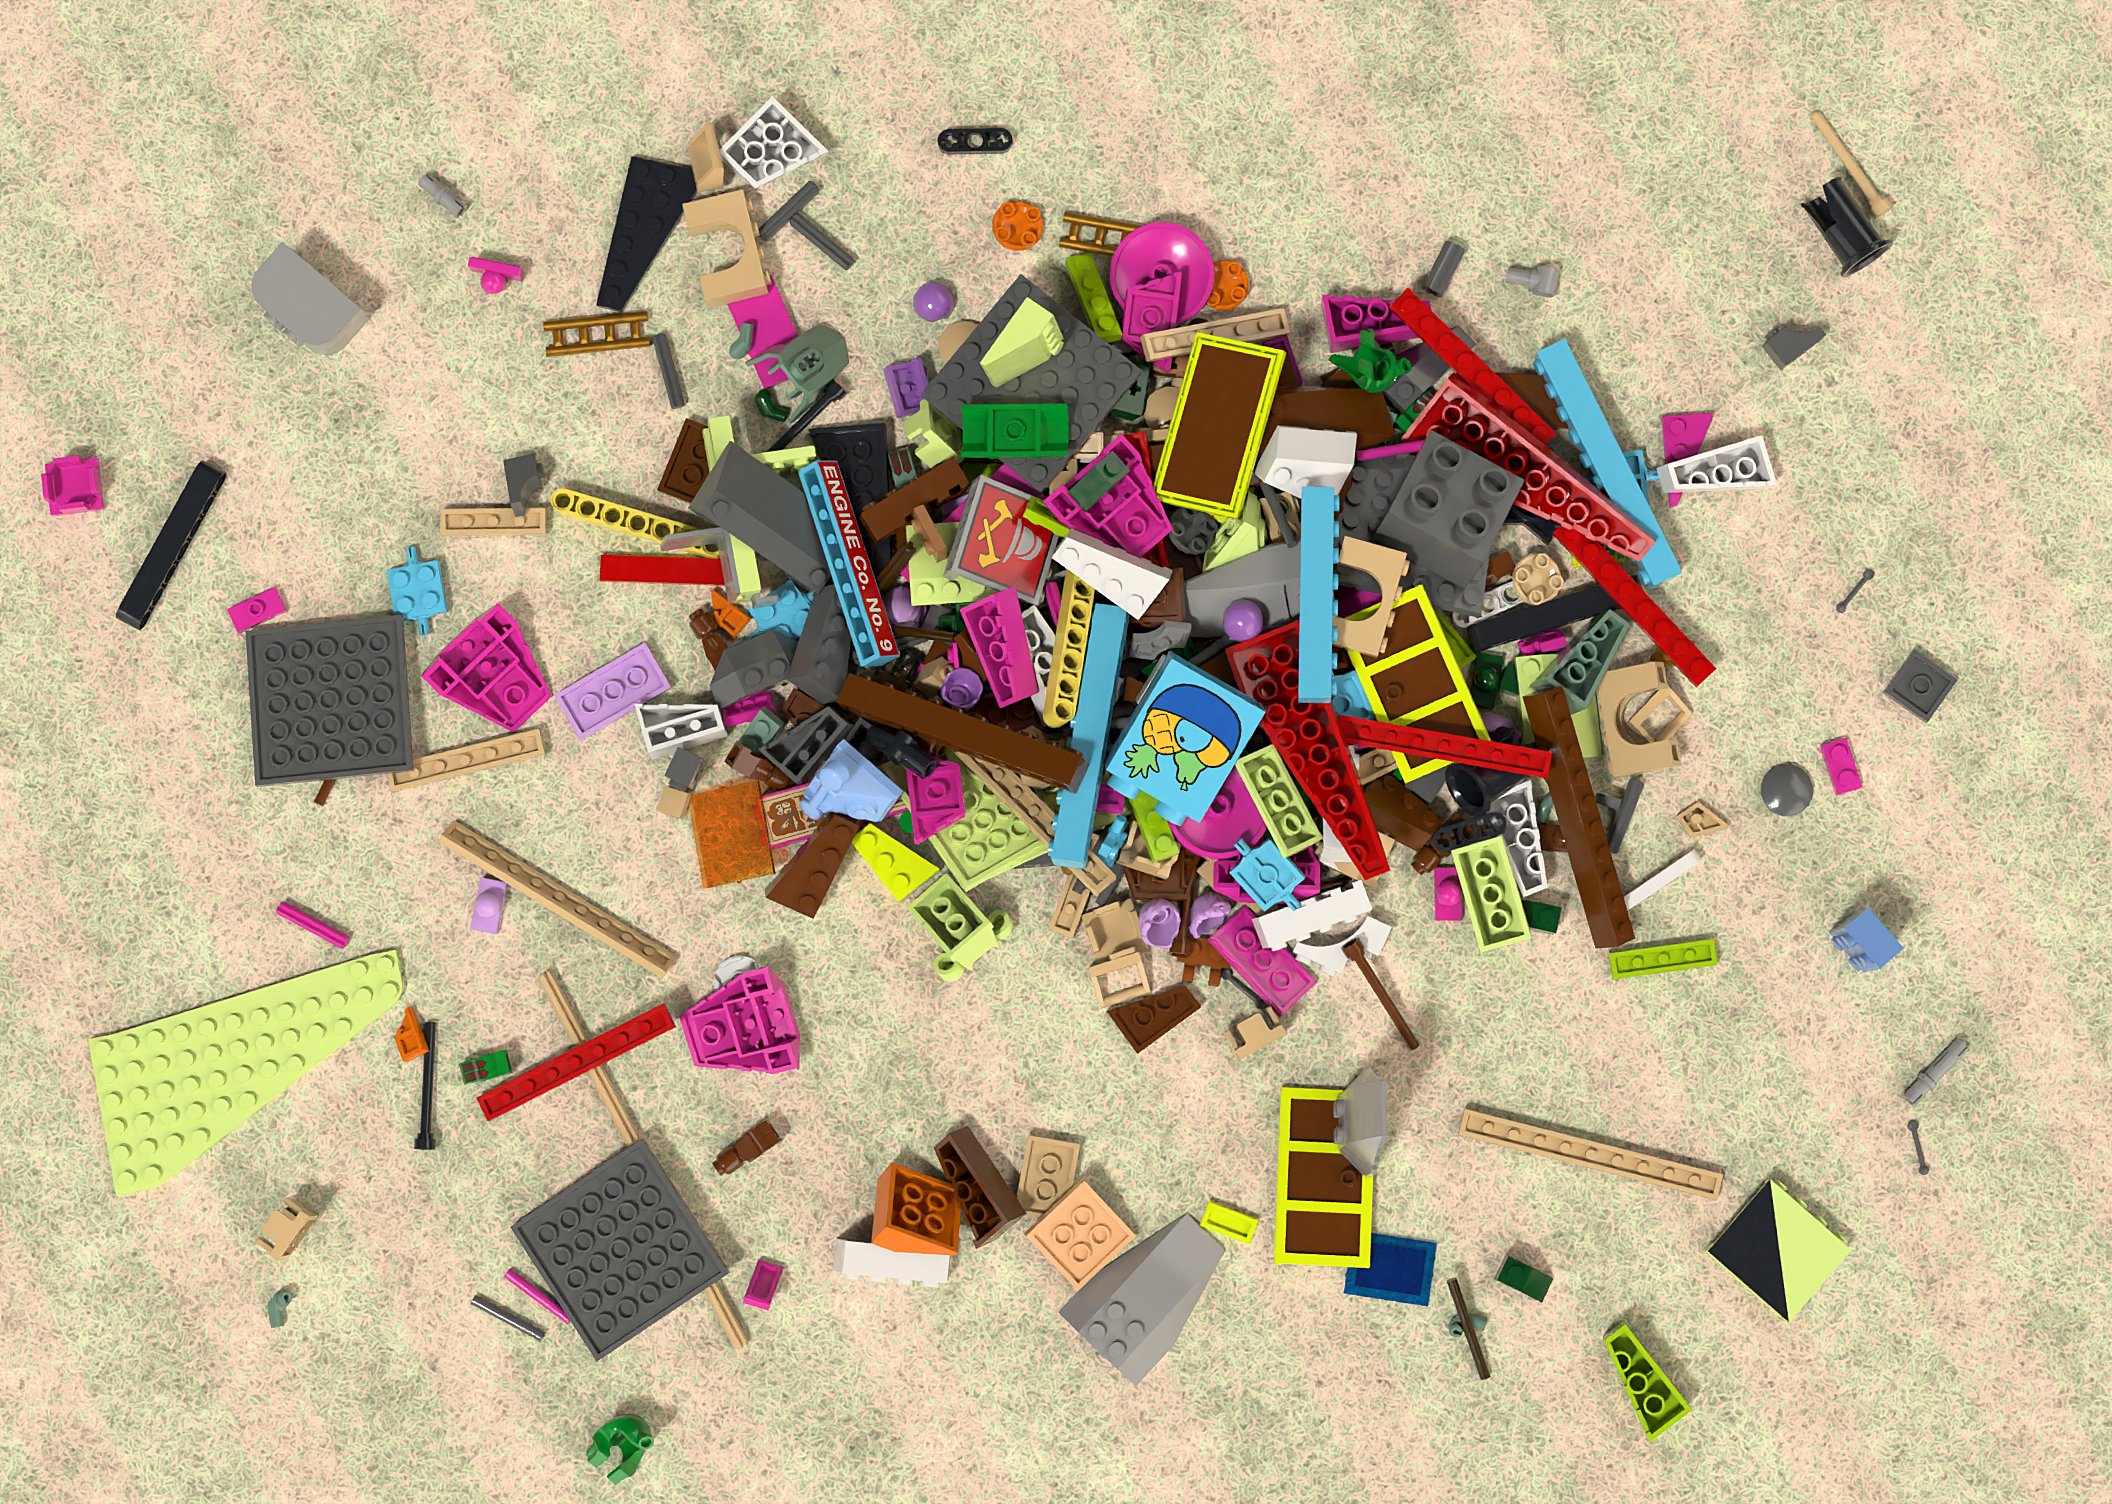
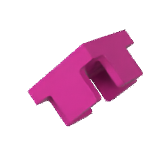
(73, 485)

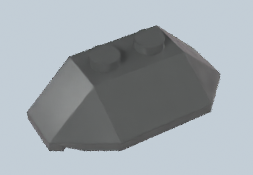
(752, 668)

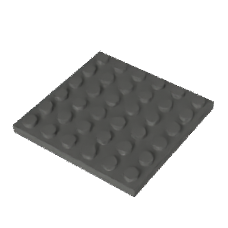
(1083, 374)
(1364, 507)
(329, 701)
(620, 1249)

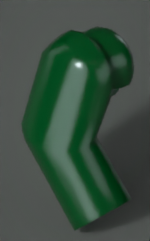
(766, 406)

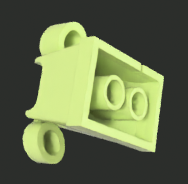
(1238, 537)
(957, 927)

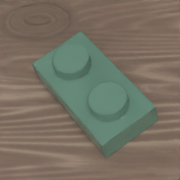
(761, 730)

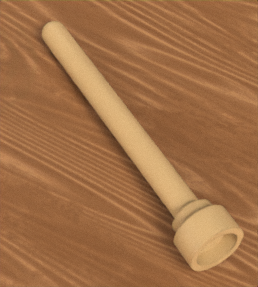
(1878, 203)

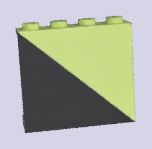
(1779, 1250)

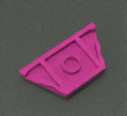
(1149, 310)
(935, 800)

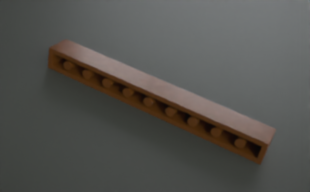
(963, 733)
(1579, 818)

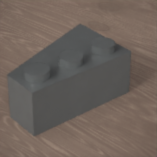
(809, 744)

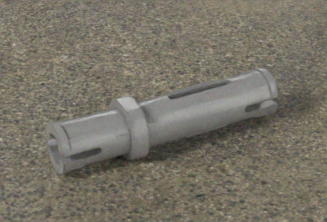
(1928, 1080)

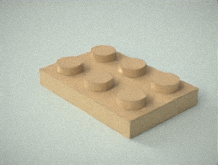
(1046, 1173)

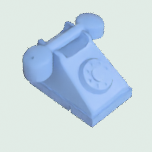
(850, 787)

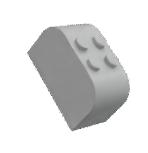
(305, 303)

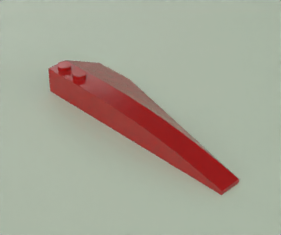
(1550, 484)
(1309, 742)

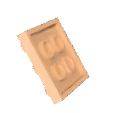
(1079, 1234)

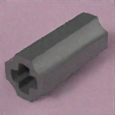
(1443, 269)

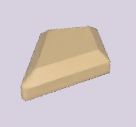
(1700, 821)

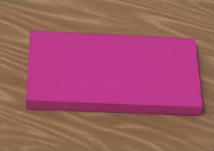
(770, 328)
(1270, 973)

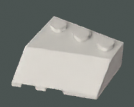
(769, 146)
(1307, 459)

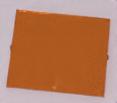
(731, 834)

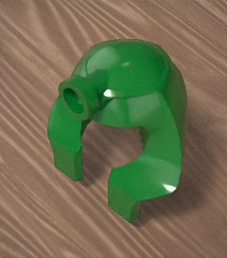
(1371, 365)
(630, 1435)

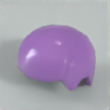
(933, 301)
(1242, 620)
(961, 688)

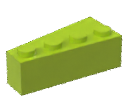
(1649, 1388)

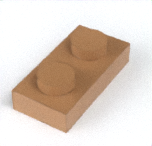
(933, 542)

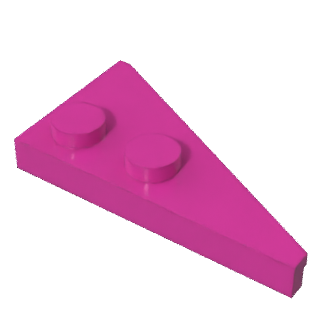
(1682, 440)

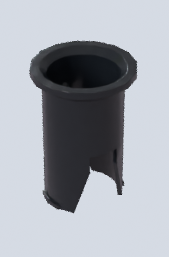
(1846, 228)
(1478, 786)

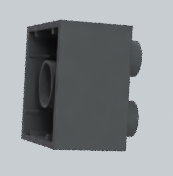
(1448, 509)

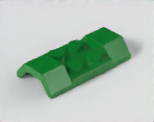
(1015, 431)

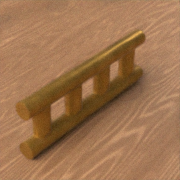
(1101, 226)
(610, 342)

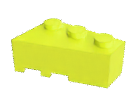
(893, 863)

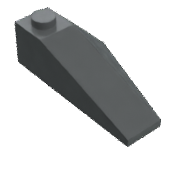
(1424, 374)

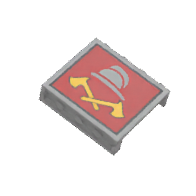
(999, 544)

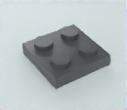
(1920, 686)

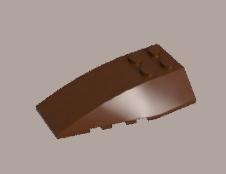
(1329, 409)

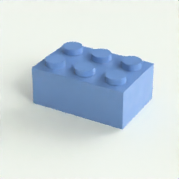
(1865, 941)

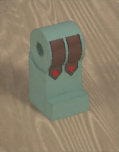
(901, 467)

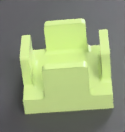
(942, 435)

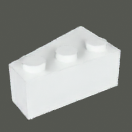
(679, 726)

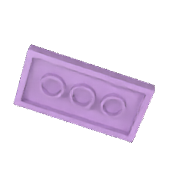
(612, 691)

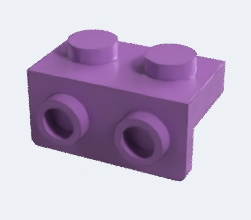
(905, 385)

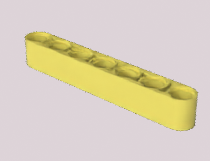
(627, 517)
(1068, 651)

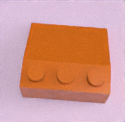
(915, 1213)

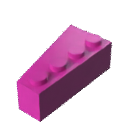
(1349, 315)
(1002, 645)

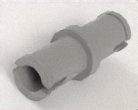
(442, 195)

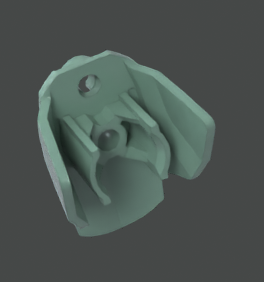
(809, 363)

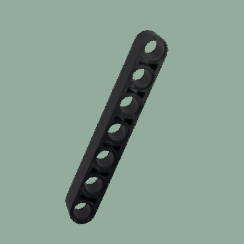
(170, 545)
(1541, 618)

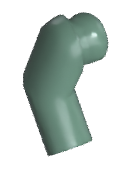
(743, 343)
(1544, 809)
(1455, 1327)

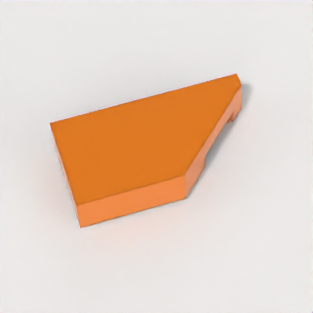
(727, 615)
(410, 1037)

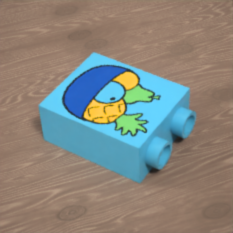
(1182, 740)

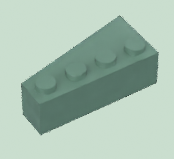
(1585, 660)

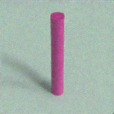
(1388, 450)
(537, 1295)

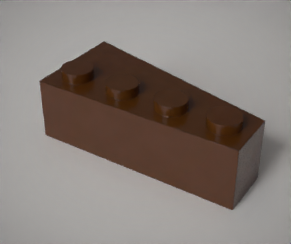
(933, 489)
(810, 872)

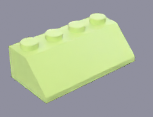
(1278, 801)
(1491, 894)

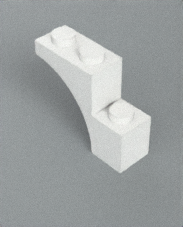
(1332, 959)

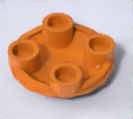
(1017, 225)
(1229, 285)

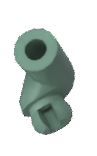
(277, 1305)

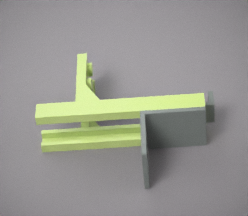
(737, 558)

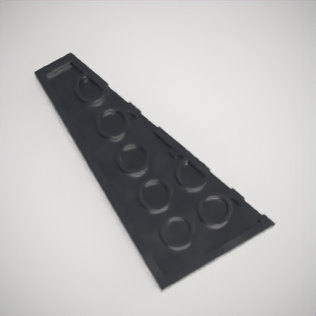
(644, 222)
(865, 472)

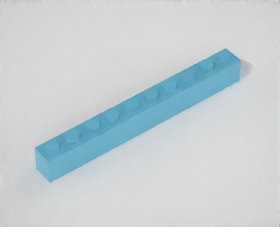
(1603, 454)
(1090, 734)

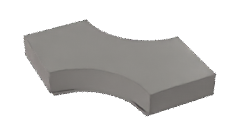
(1166, 637)

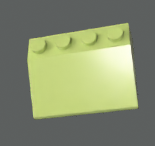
(1023, 344)
(927, 578)
(1585, 722)

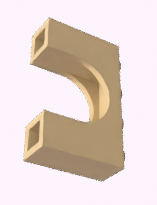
(731, 213)
(1386, 567)
(1615, 692)

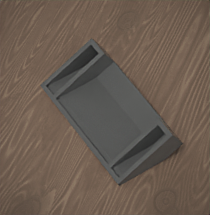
(764, 515)

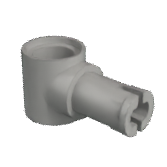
(1540, 280)

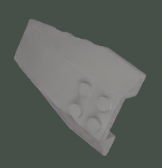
(1362, 1121)
(1145, 1297)

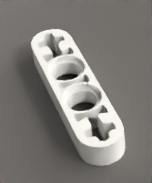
(1500, 604)
(1661, 879)

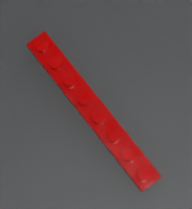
(1467, 363)
(1637, 605)
(1446, 746)
(576, 1062)

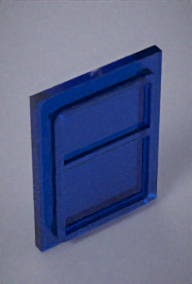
(1397, 1272)

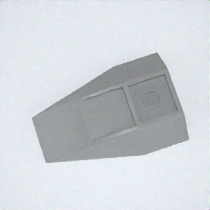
(1264, 576)

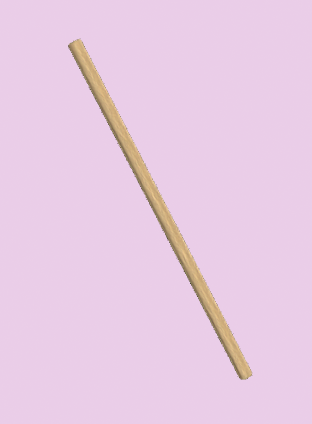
(629, 1134)

